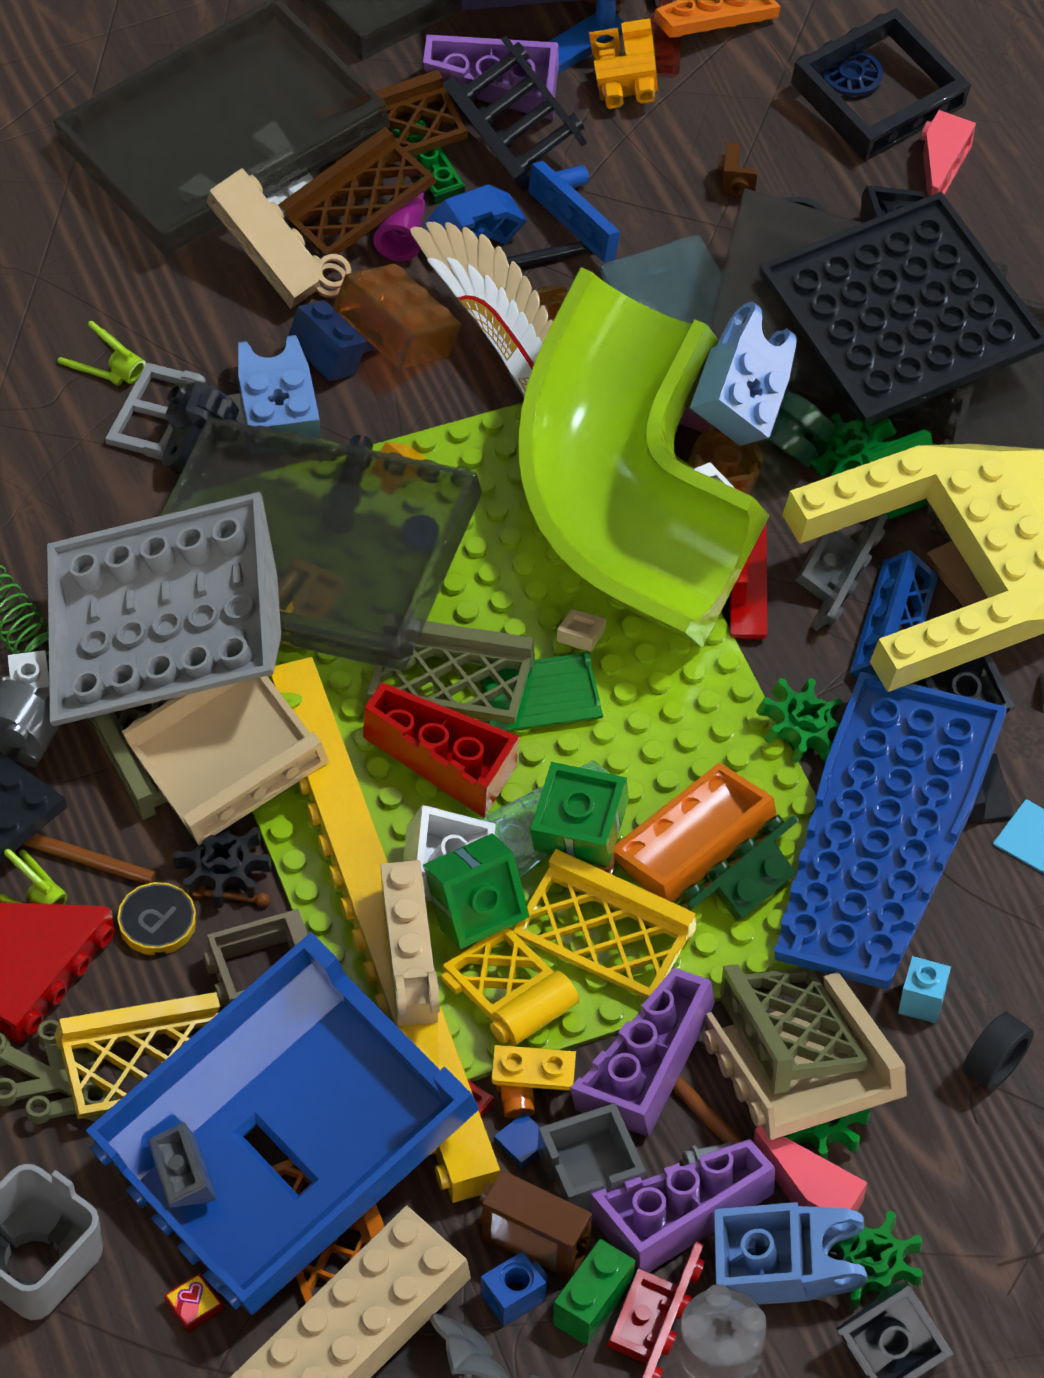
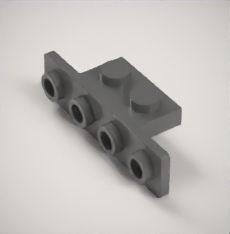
(833, 568)

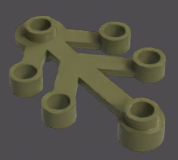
(47, 1078)

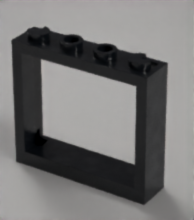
(846, 122)

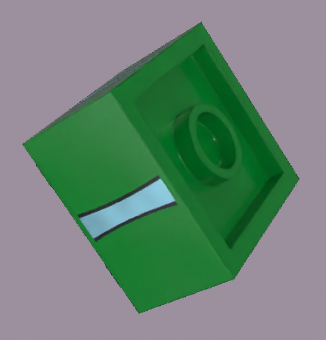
(580, 813)
(476, 890)

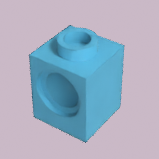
(924, 989)

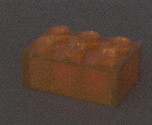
(397, 315)

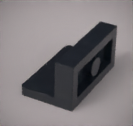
(993, 798)

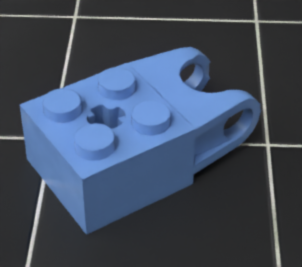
(745, 378)
(278, 390)
(783, 1251)

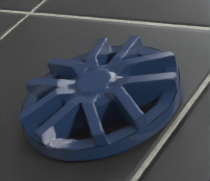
(855, 74)

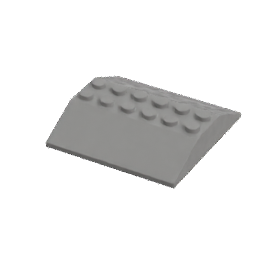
(161, 609)

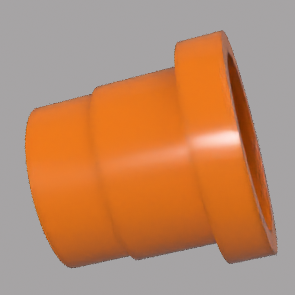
(517, 1100)

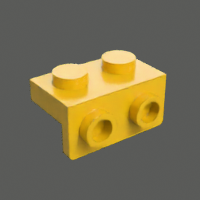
(533, 1067)

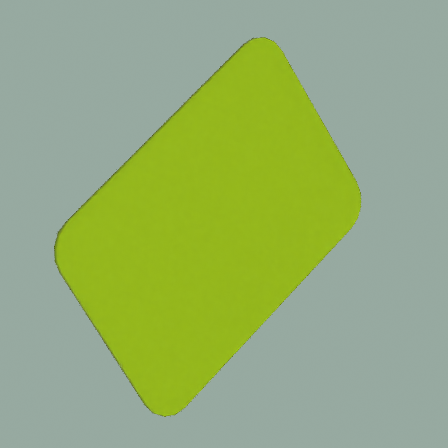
(663, 726)

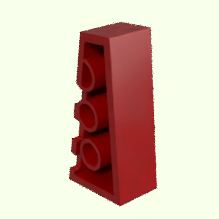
(442, 745)

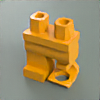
(627, 74)

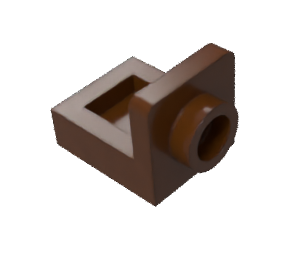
(734, 177)

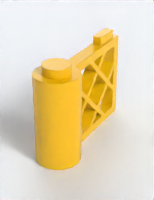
(530, 1003)

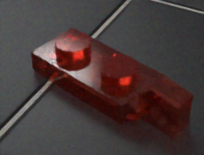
(666, 48)

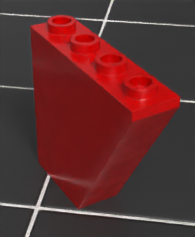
(42, 955)

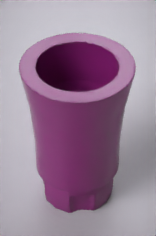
(394, 235)

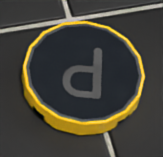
(157, 918)

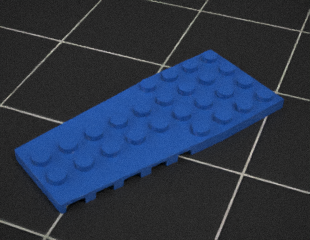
(884, 826)

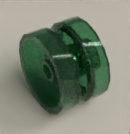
(794, 420)

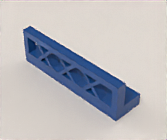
(889, 606)

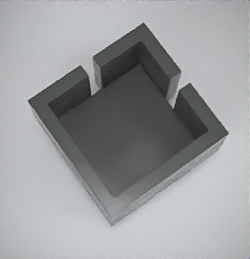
(589, 1154)

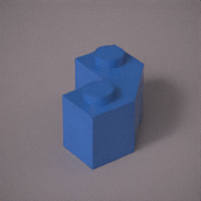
(483, 212)

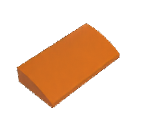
(694, 832)

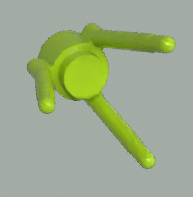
(123, 362)
(43, 888)

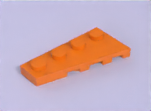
(697, 16)

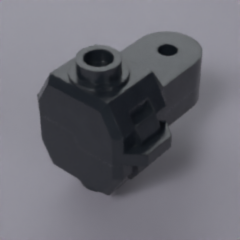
(187, 414)

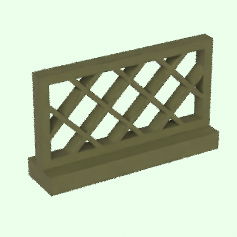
(461, 646)
(130, 771)
(763, 1030)

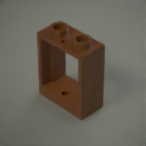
(541, 1225)

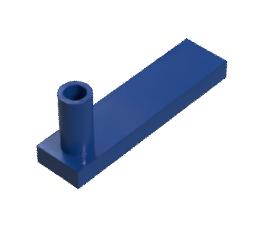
(575, 42)
(557, 195)

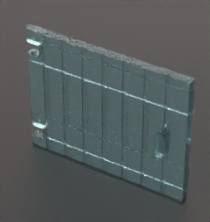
(671, 279)

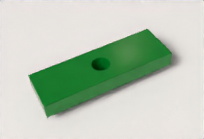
(447, 180)

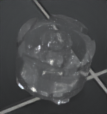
(722, 1334)

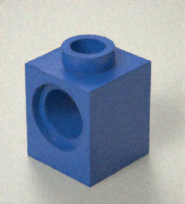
(512, 1304)

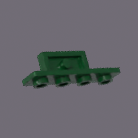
(749, 875)

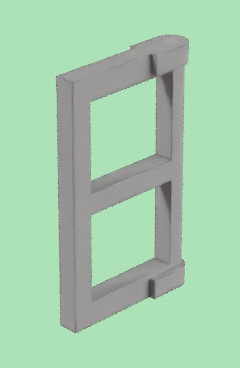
(133, 403)

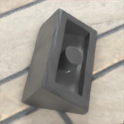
(181, 1167)

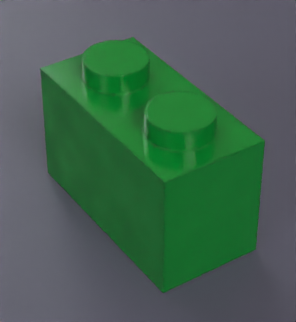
(593, 1292)

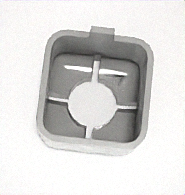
(45, 1210)

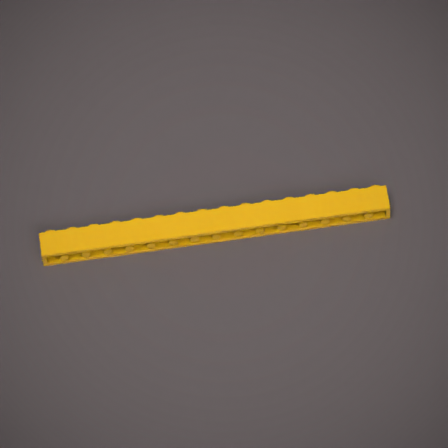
(356, 855)

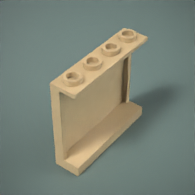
(224, 752)
(816, 1098)

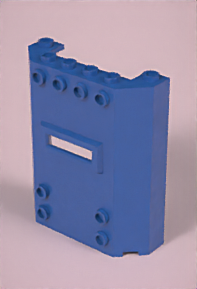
(323, 1083)

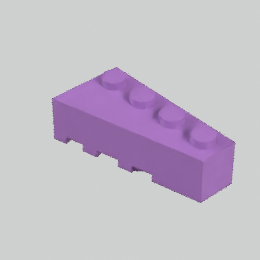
(470, 57)
(648, 1053)
(676, 1208)

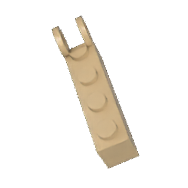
(271, 242)
(409, 943)

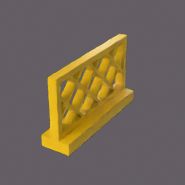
(614, 894)
(128, 1025)

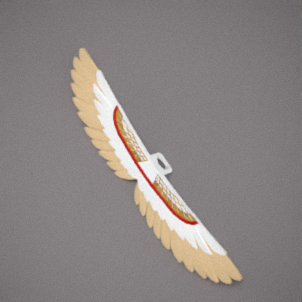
(490, 292)

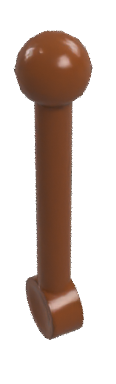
(260, 899)

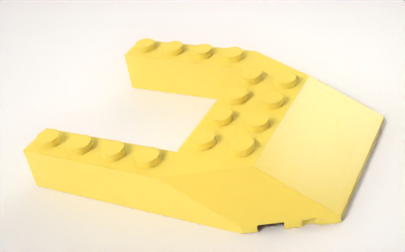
(993, 513)

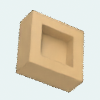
(581, 630)

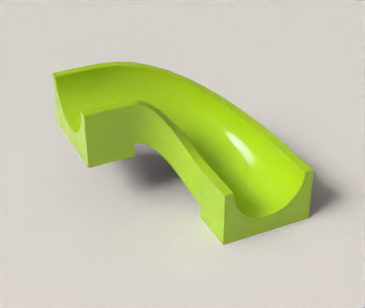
(606, 468)

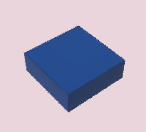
(519, 1140)

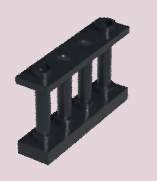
(484, 117)

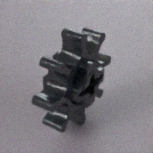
(223, 863)

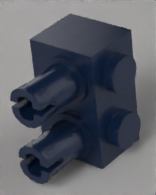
(329, 340)

